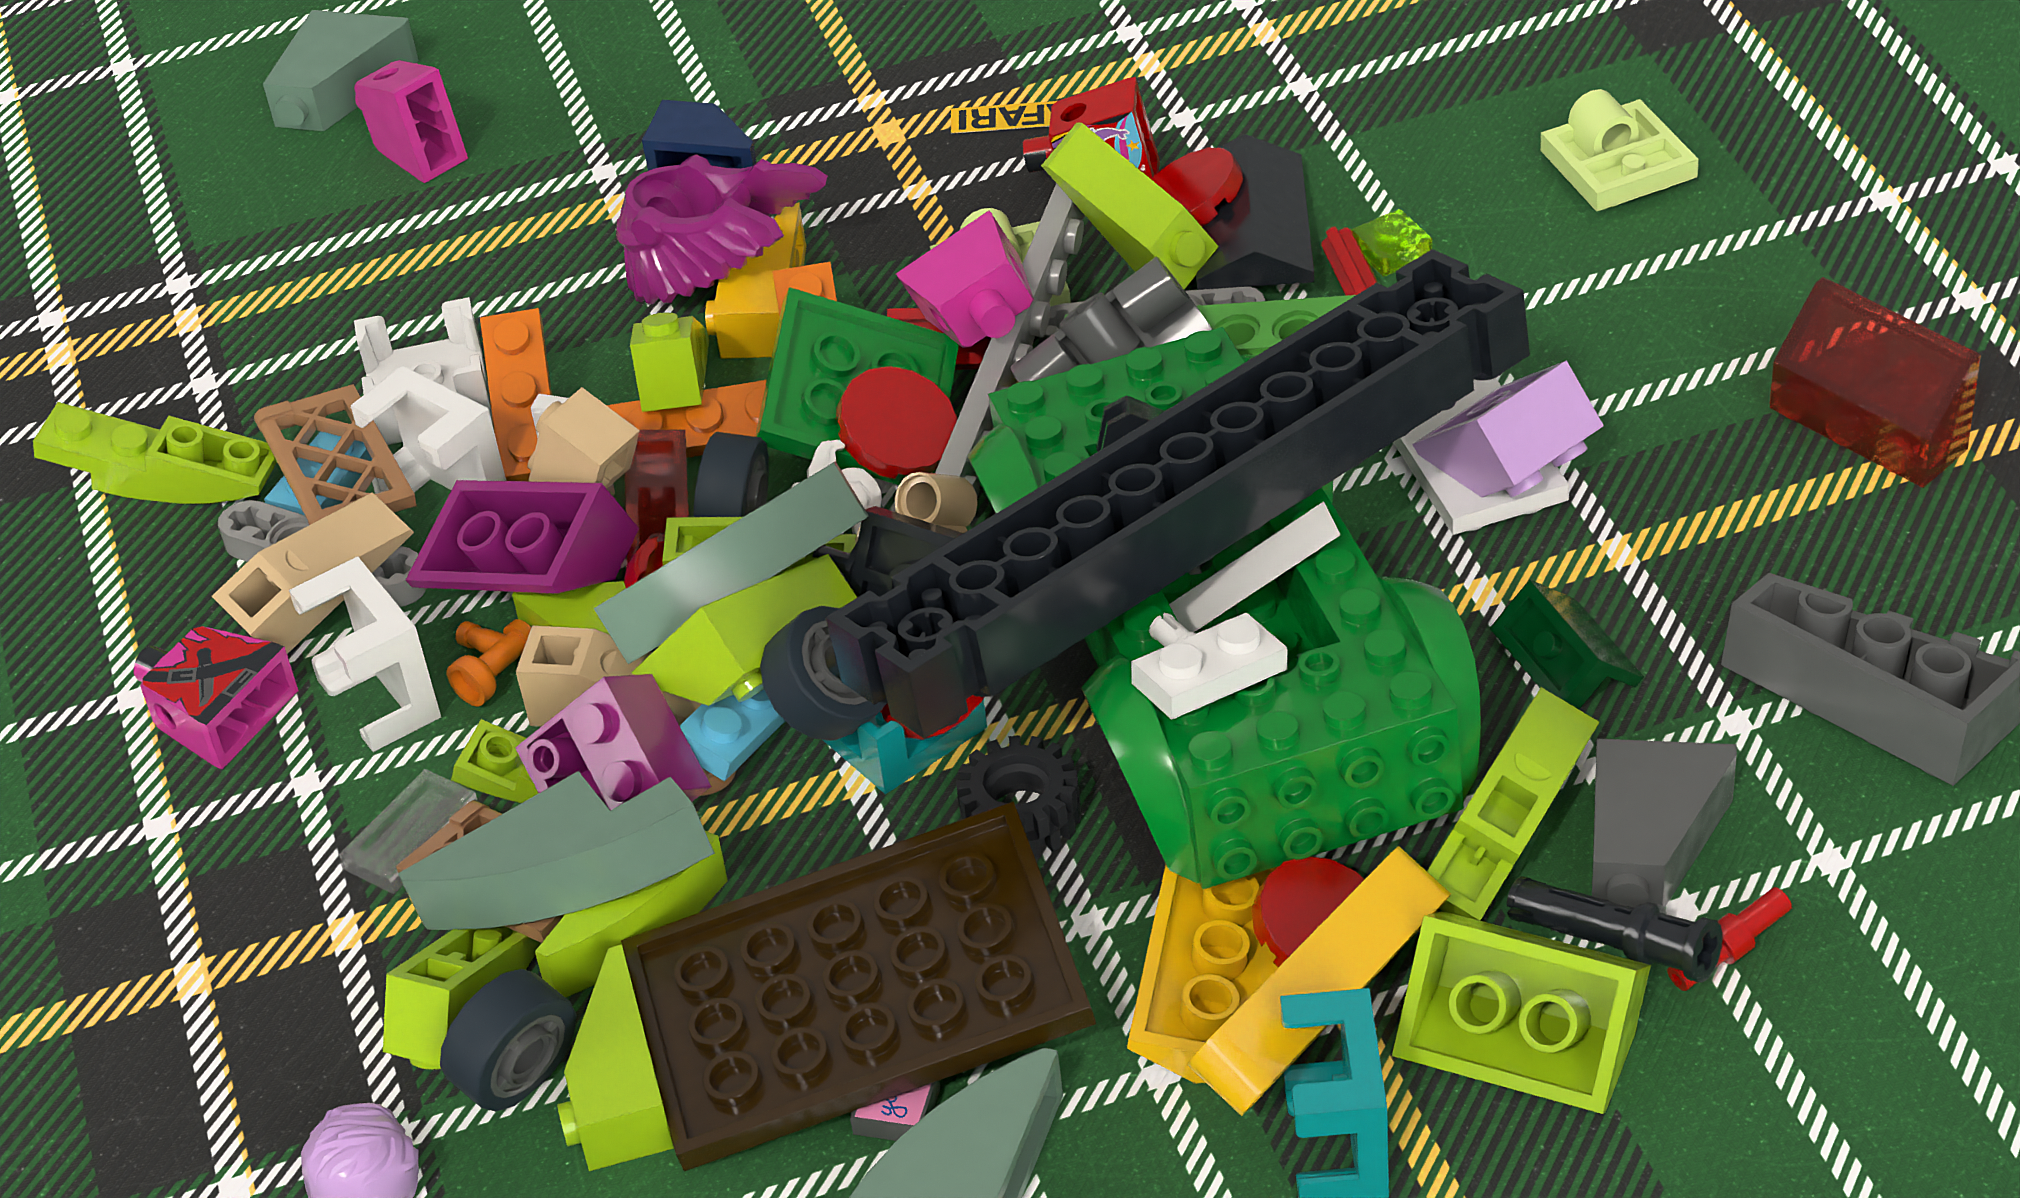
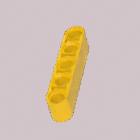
(1338, 956)

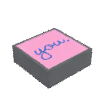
(895, 1115)

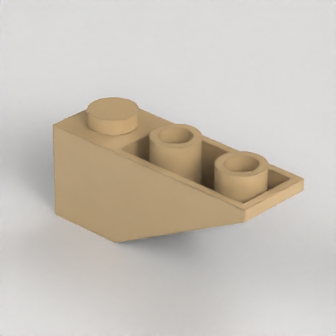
(582, 442)
(260, 590)
(566, 662)

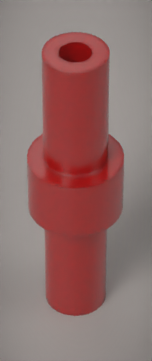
(1742, 929)

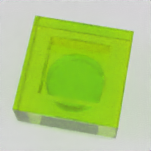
(1392, 241)

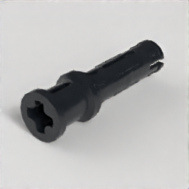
(1641, 932)

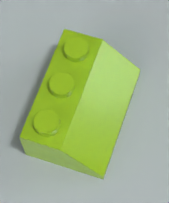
(724, 641)
(1520, 1010)

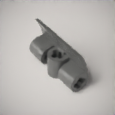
(1135, 314)

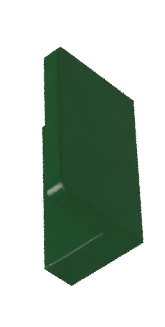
(1561, 644)

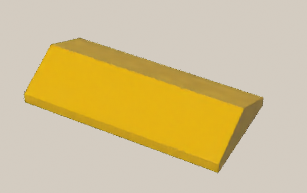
(1197, 968)

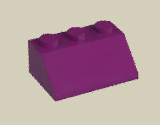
(524, 538)

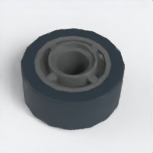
(732, 476)
(806, 683)
(507, 1039)

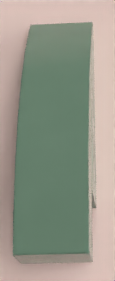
(732, 560)
(556, 857)
(976, 1140)

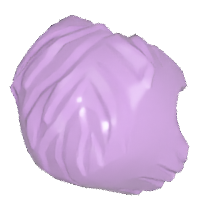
(359, 1155)

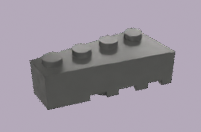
(1875, 675)

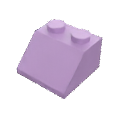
(1514, 433)

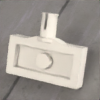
(1206, 664)

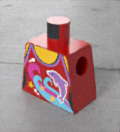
(1113, 114)

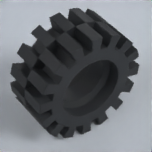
(1024, 769)

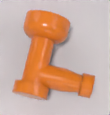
(475, 677)

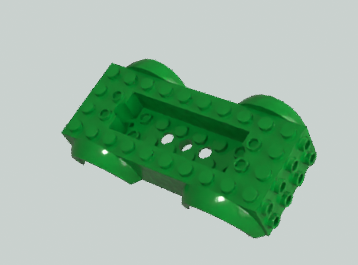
(1340, 747)

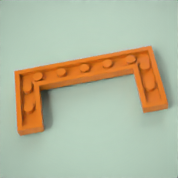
(520, 372)

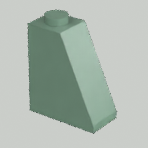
(324, 61)

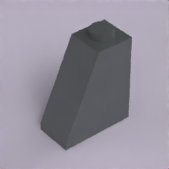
(1655, 814)

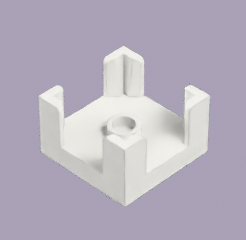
(450, 362)
(440, 431)
(380, 646)

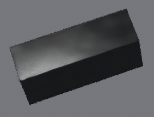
(1266, 226)

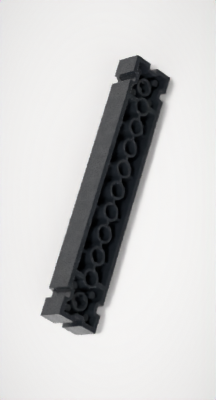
(1175, 492)

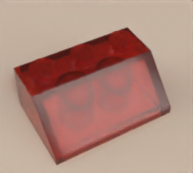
(1876, 383)

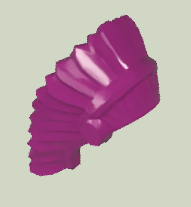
(701, 220)

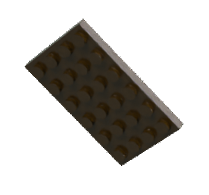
(853, 985)

